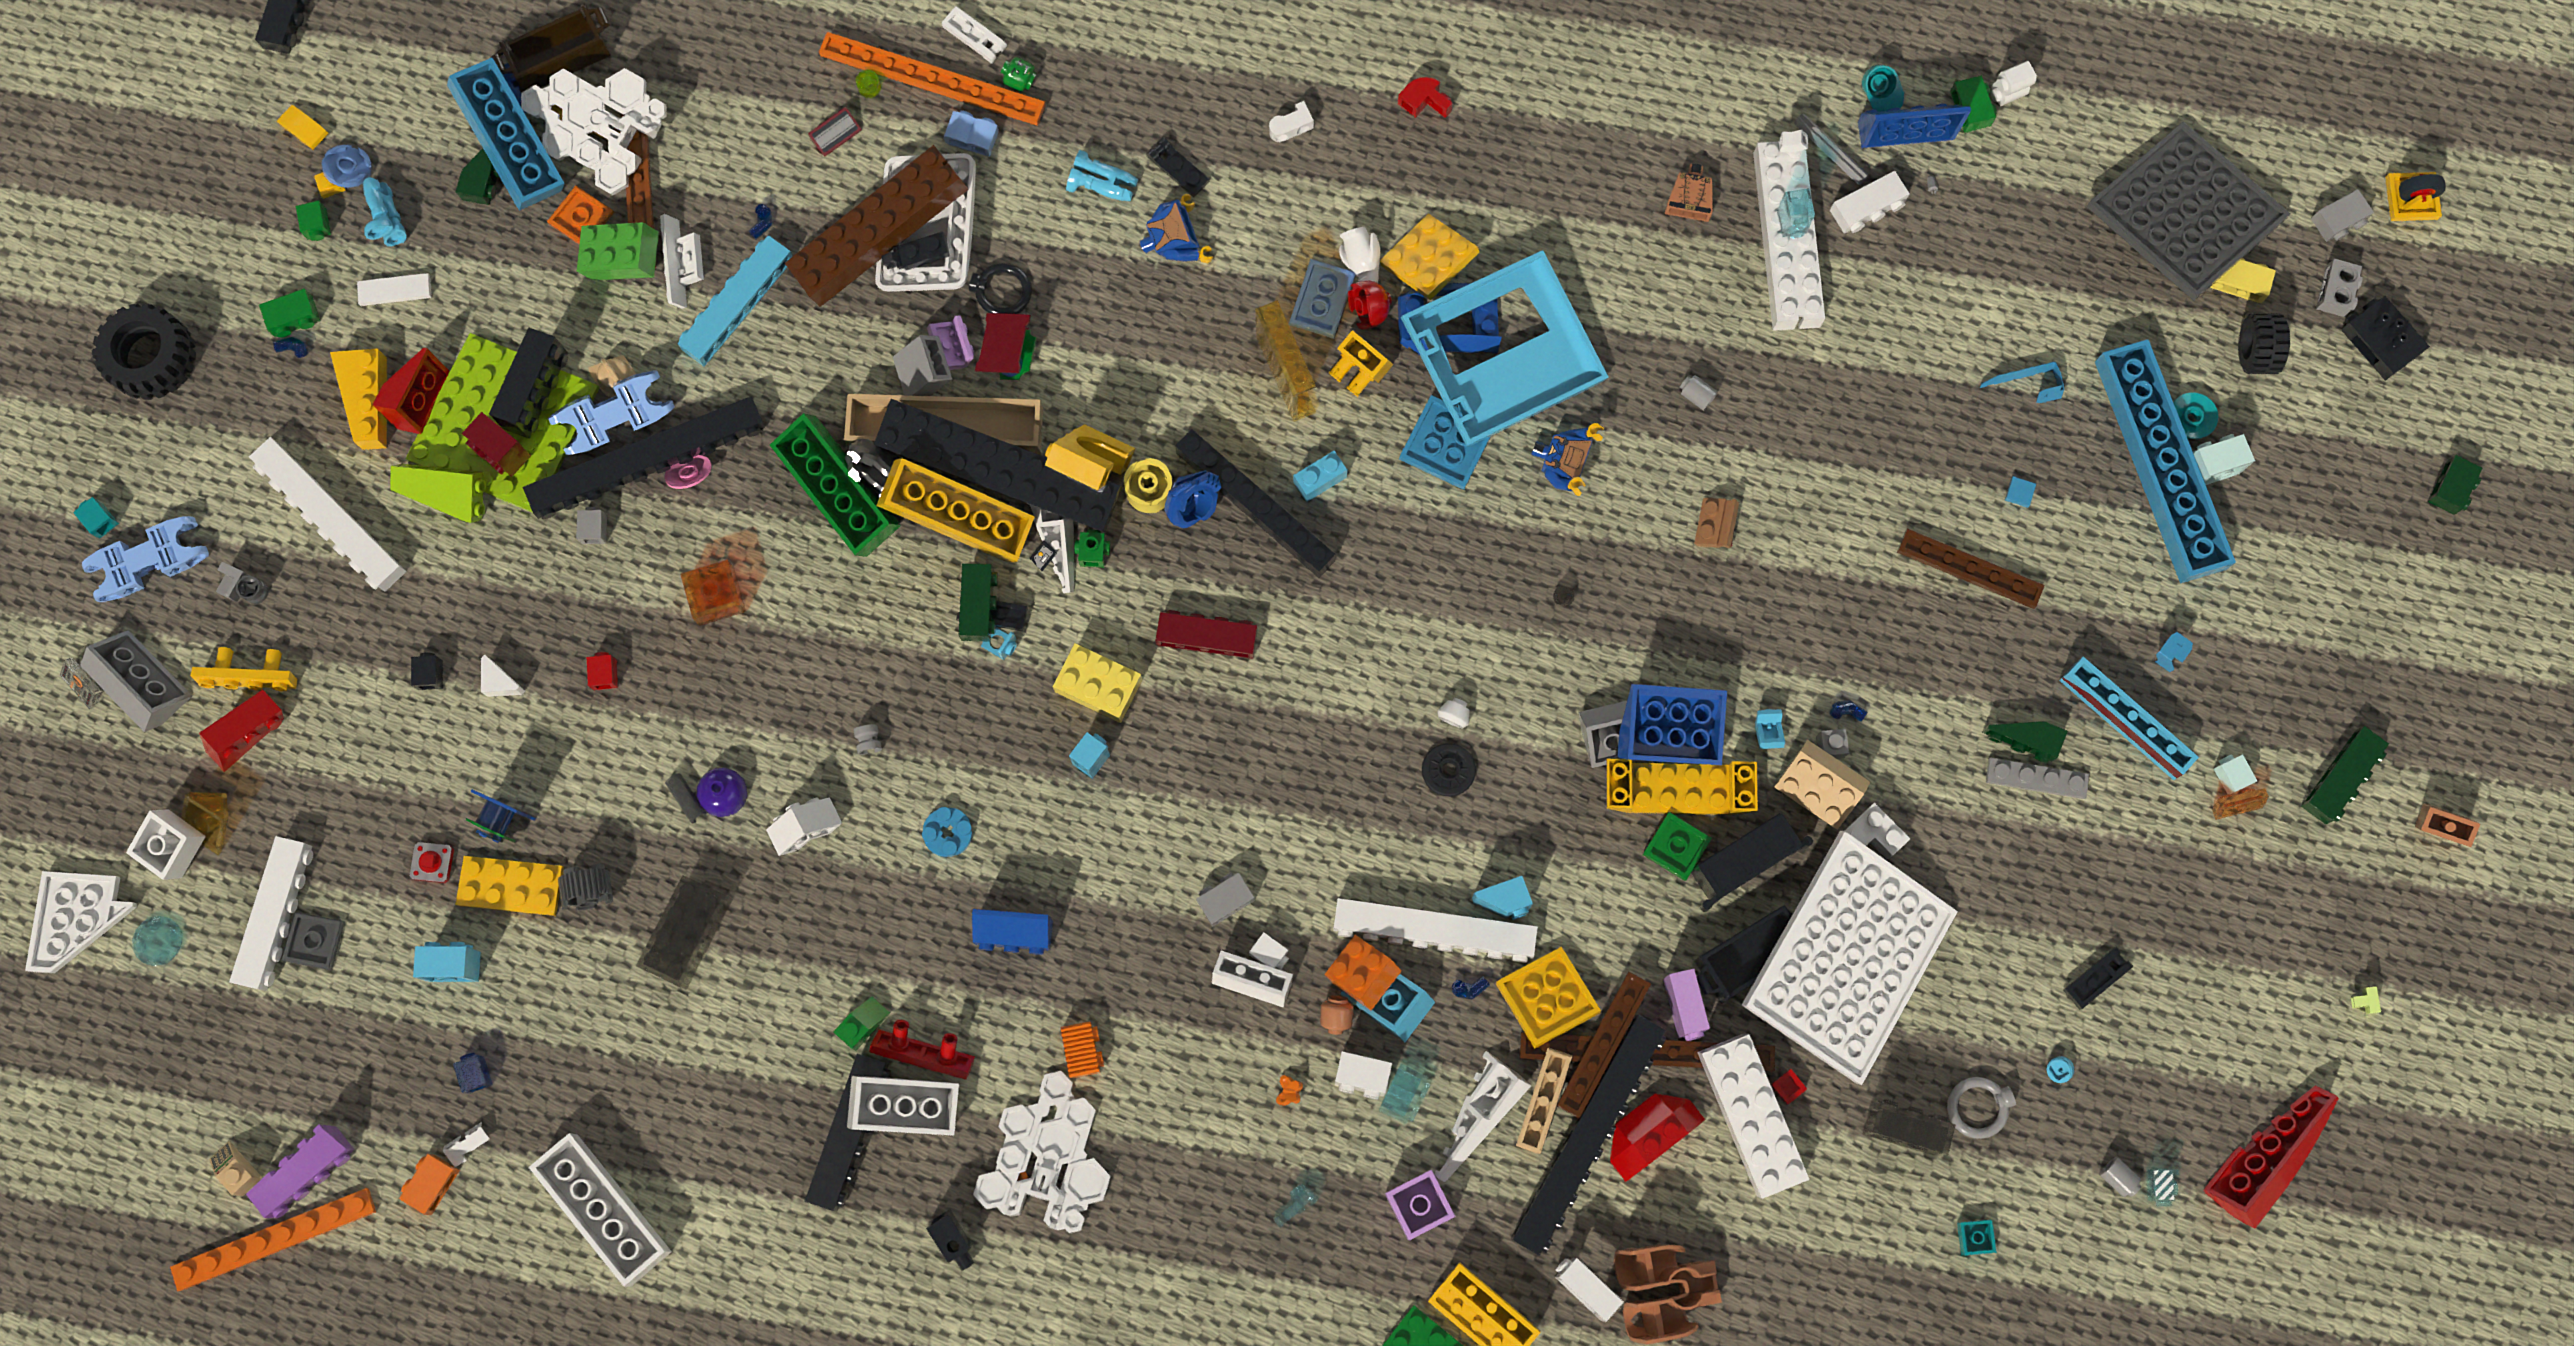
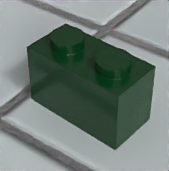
(2455, 485)

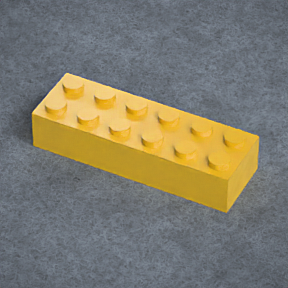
(955, 510)

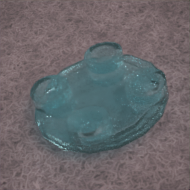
(157, 941)

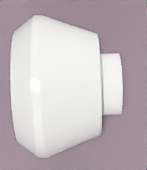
(1454, 713)

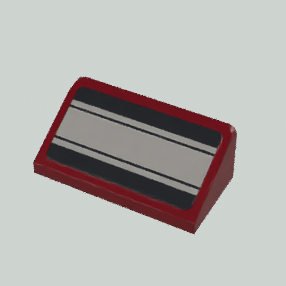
(834, 132)

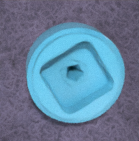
(2060, 1069)

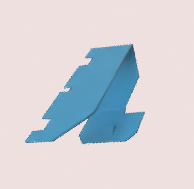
(2053, 393)
(2175, 646)

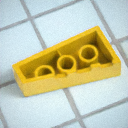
(360, 380)

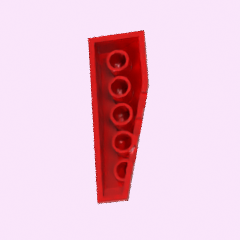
(2262, 1171)

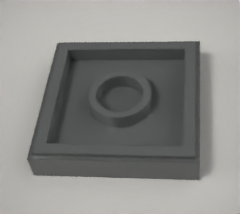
(313, 941)

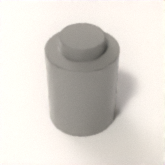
(1698, 392)
(2121, 1177)

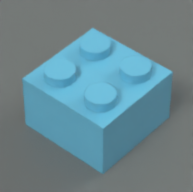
(446, 963)

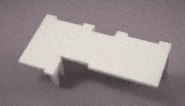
(472, 1141)

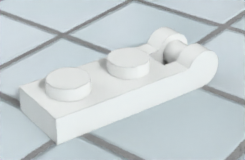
(973, 34)

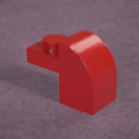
(1423, 92)

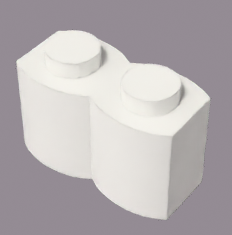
(2013, 83)

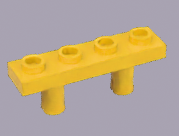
(254, 679)

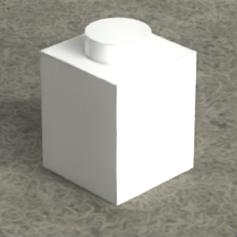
(1269, 952)

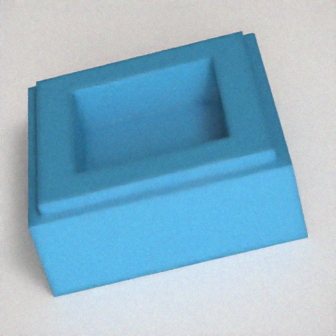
(2020, 492)

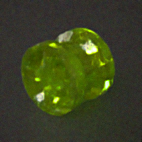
(864, 80)

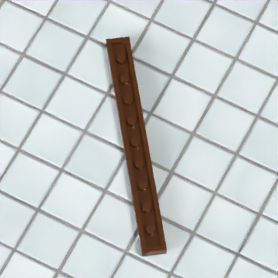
(1670, 1055)

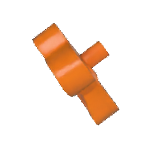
(1290, 1091)

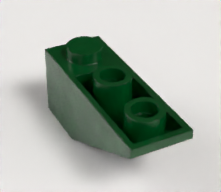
(475, 180)
(2037, 738)

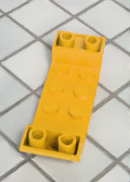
(1682, 787)

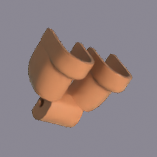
(1657, 1266)

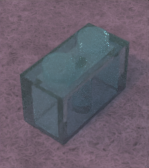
(1795, 213)
(1404, 1094)

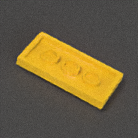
(509, 885)

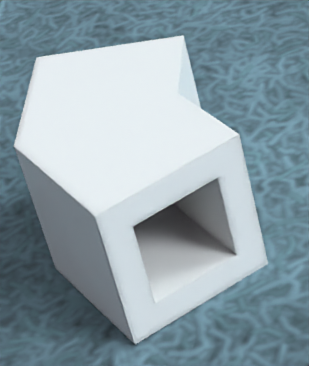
(1793, 141)

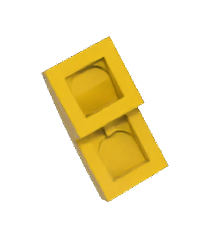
(302, 127)

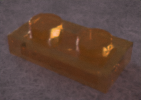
(2241, 803)

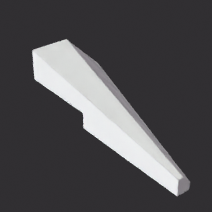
(1060, 536)
(1492, 1099)

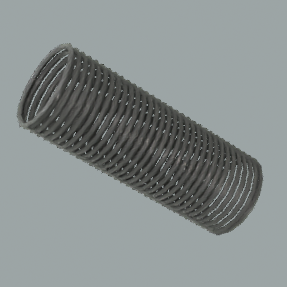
(682, 802)

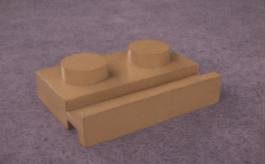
(1716, 523)

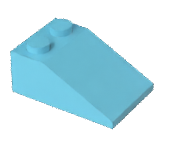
(1399, 1008)

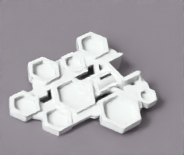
(585, 112)
(1054, 1144)

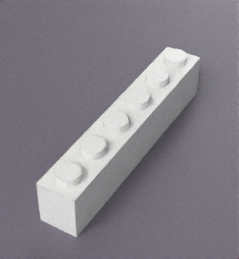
(271, 914)

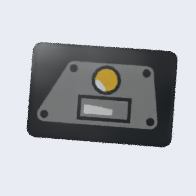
(1043, 555)

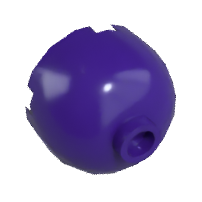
(722, 792)

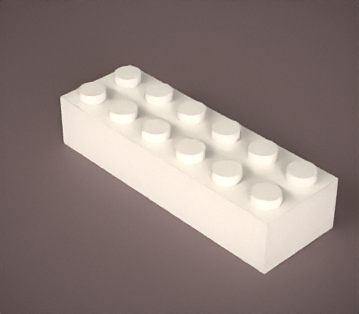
(1753, 1115)
(600, 1209)

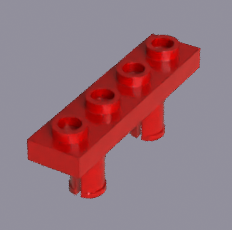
(922, 1054)

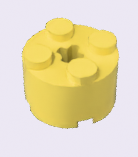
(1143, 473)

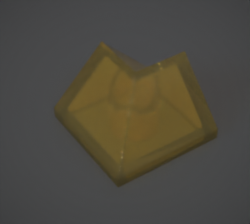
(209, 816)

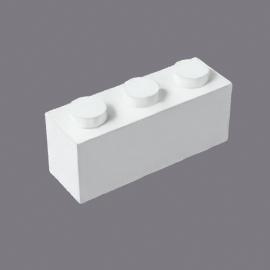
(1870, 203)
(1252, 979)

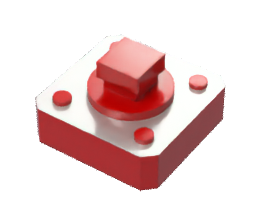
(431, 862)

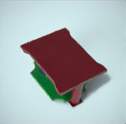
(1007, 346)

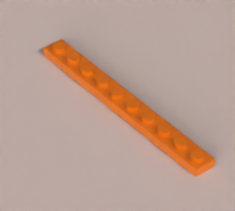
(932, 78)

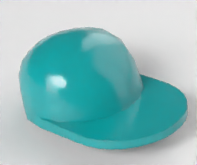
(1883, 88)

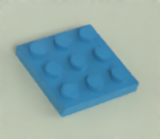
(1439, 448)

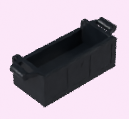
(1747, 859)
(1740, 959)

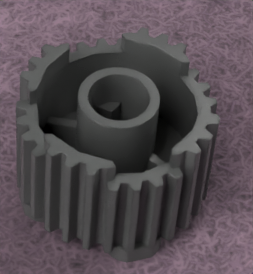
(585, 887)

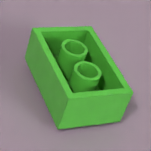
(617, 251)

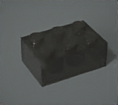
(1909, 1128)

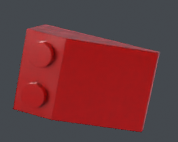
(412, 392)

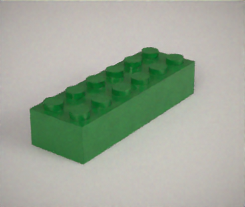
(823, 474)

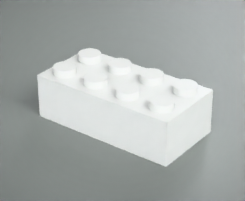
(902, 1105)

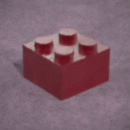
(495, 445)

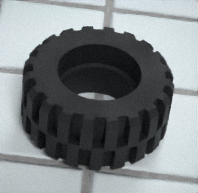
(123, 331)

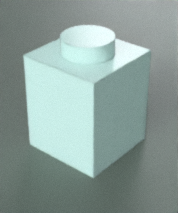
(2234, 773)

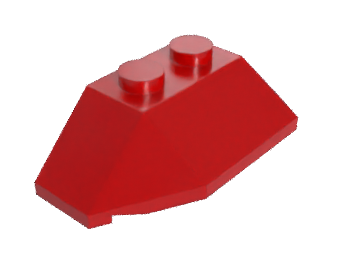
(1651, 1132)

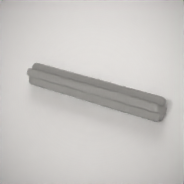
(1831, 149)

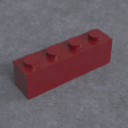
(1206, 634)

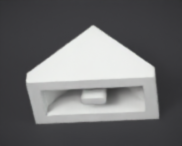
(495, 681)

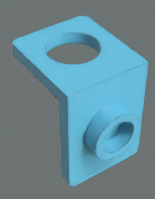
(1007, 648)

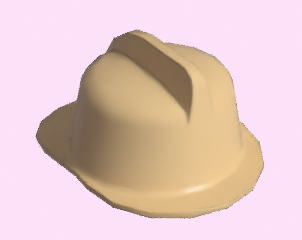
(610, 372)

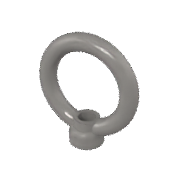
(2003, 1098)

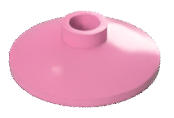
(688, 474)

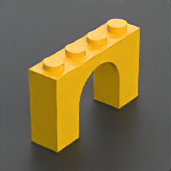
(1089, 456)

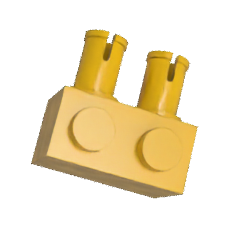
(1360, 353)

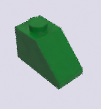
(861, 1023)

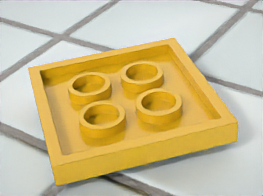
(1429, 256)
(1548, 997)

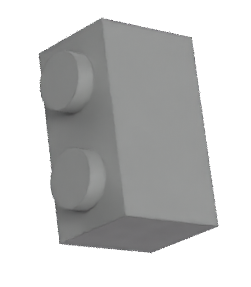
(2343, 215)
(1225, 898)

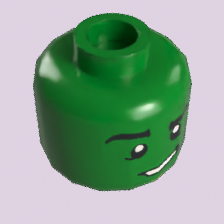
(1018, 74)

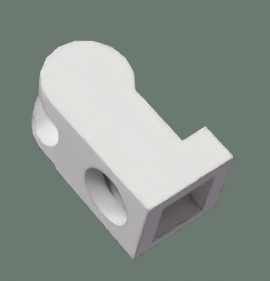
(1291, 125)

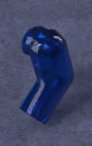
(1847, 707)
(1467, 990)

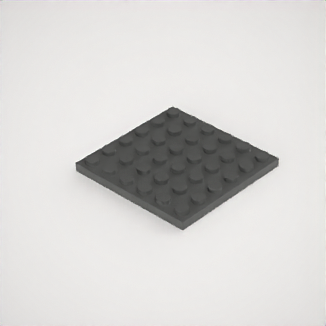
(2188, 210)

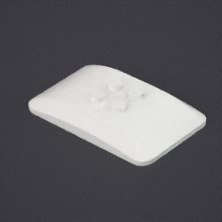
(956, 224)

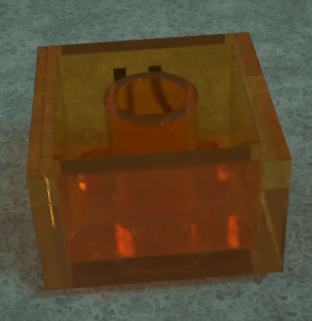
(713, 592)

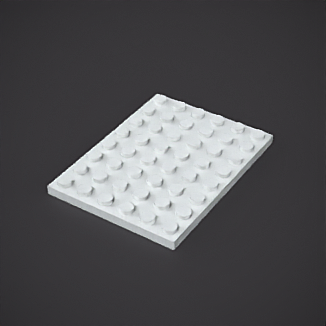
(1850, 958)

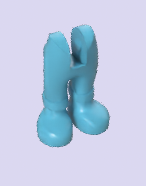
(1108, 188)
(384, 214)

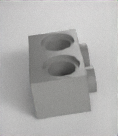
(2334, 286)

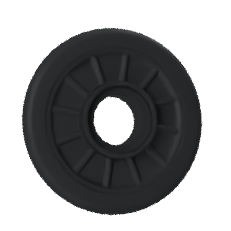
(1444, 784)

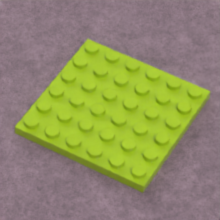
(472, 390)

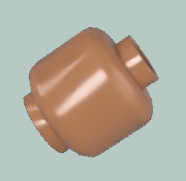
(1336, 1014)

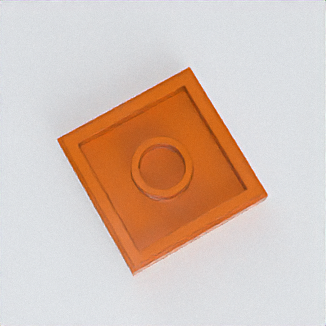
(579, 210)

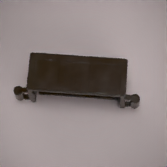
(561, 44)

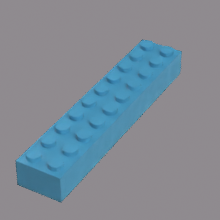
(2164, 461)

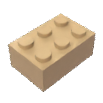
(1822, 784)

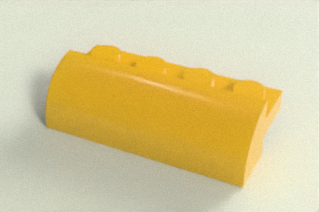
(1481, 1311)

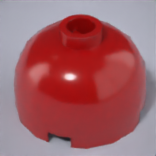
(1369, 299)

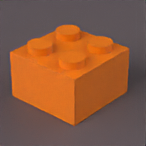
(1363, 972)

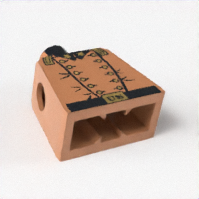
(1691, 195)

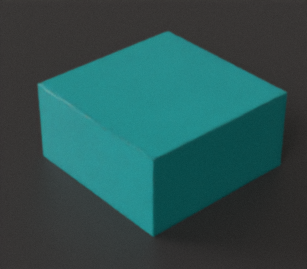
(1976, 1237)

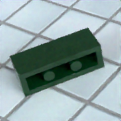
(977, 602)

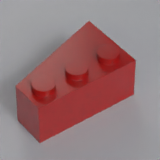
(241, 729)

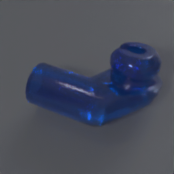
(764, 221)
(293, 344)

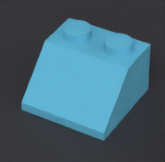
(1505, 899)

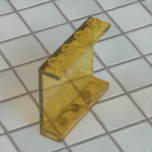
(1284, 360)

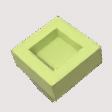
(2369, 1000)

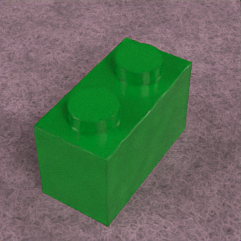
(1974, 93)
(289, 313)

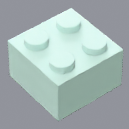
(2223, 458)

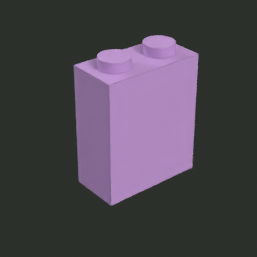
(1686, 1004)

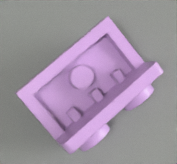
(954, 342)

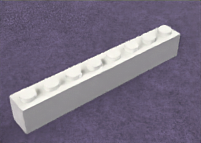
(327, 514)
(1436, 929)

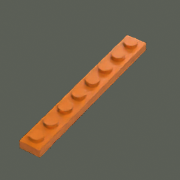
(273, 1239)

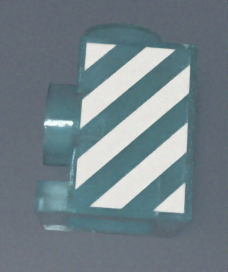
(2161, 1186)

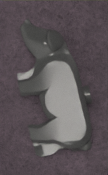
(869, 462)

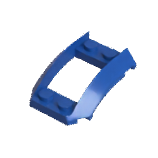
(1484, 321)

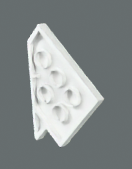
(71, 916)

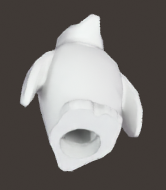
(1361, 253)

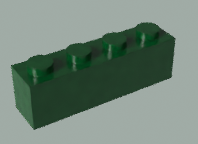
(2345, 775)

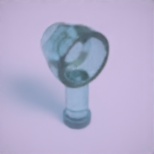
(1300, 1197)

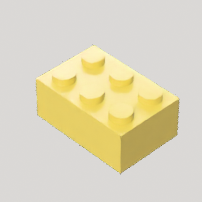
(1097, 683)

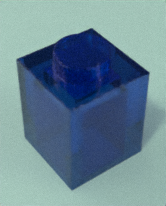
(472, 1073)

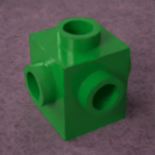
(1092, 556)

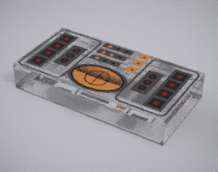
(80, 683)

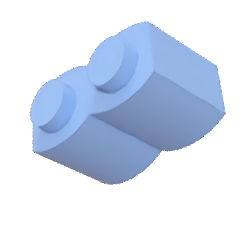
(971, 133)

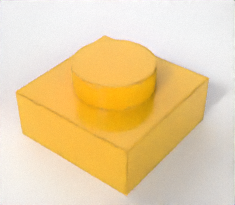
(325, 187)

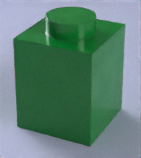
(313, 220)

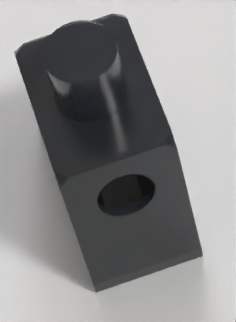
(945, 1229)

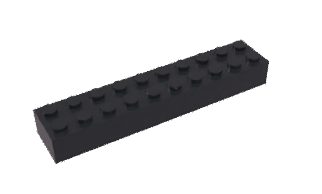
(993, 465)

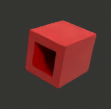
(602, 671)

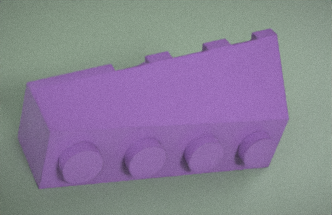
(300, 1171)

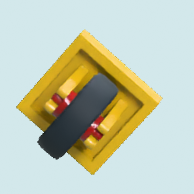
(2414, 195)

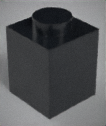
(427, 672)

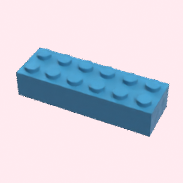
(505, 133)

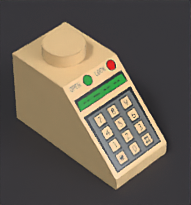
(234, 1170)

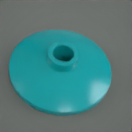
(2202, 409)

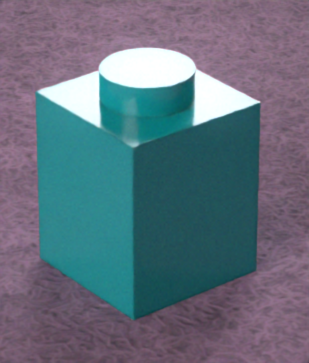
(95, 517)

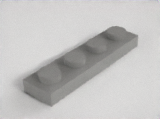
(2037, 778)

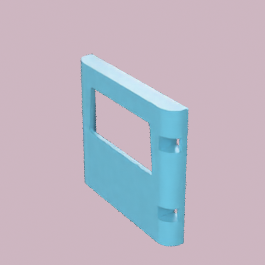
(1521, 379)

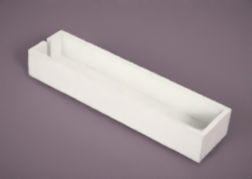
(1789, 262)

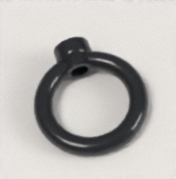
(979, 281)

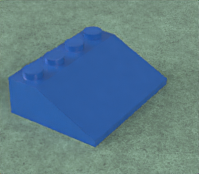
(1911, 125)
(1673, 725)

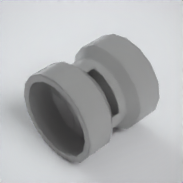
(867, 738)

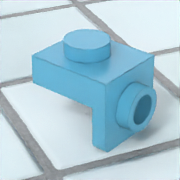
(1769, 729)

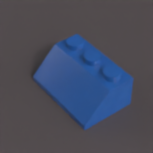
(1011, 931)

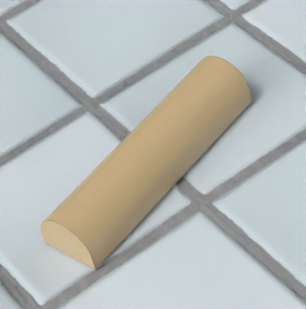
(1544, 1100)

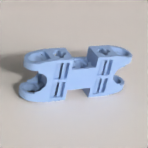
(611, 412)
(127, 565)

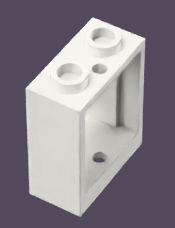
(1588, 1288)

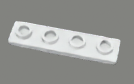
(681, 260)

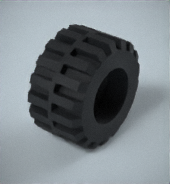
(2264, 343)

